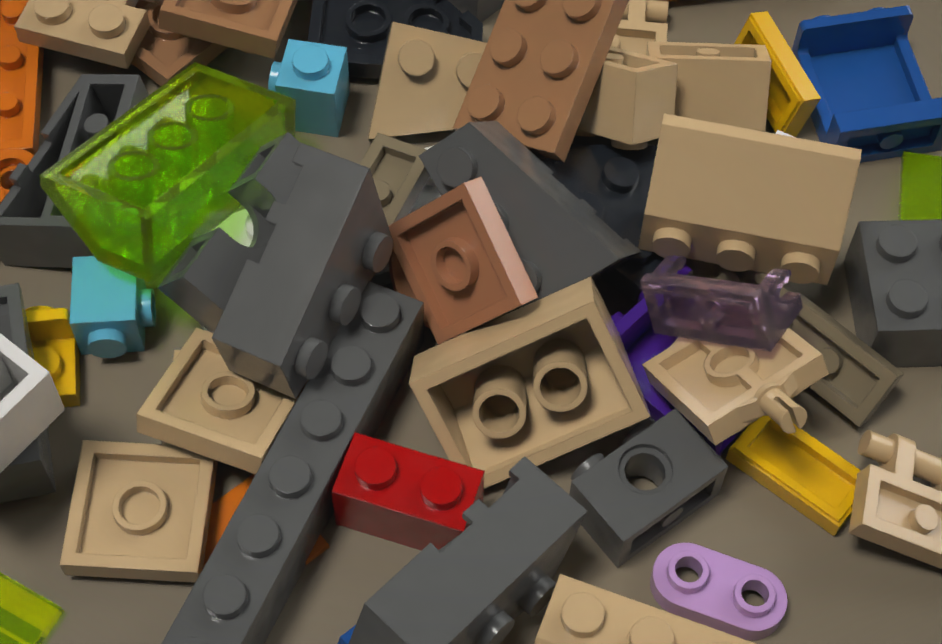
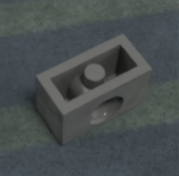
(630, 519)

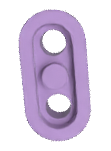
(717, 595)

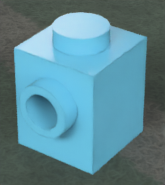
(318, 81)
(109, 309)

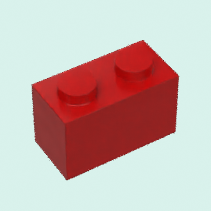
(403, 493)

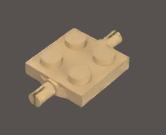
(732, 386)

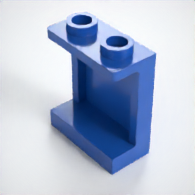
(869, 83)

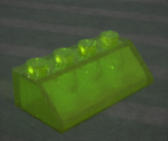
(166, 168)

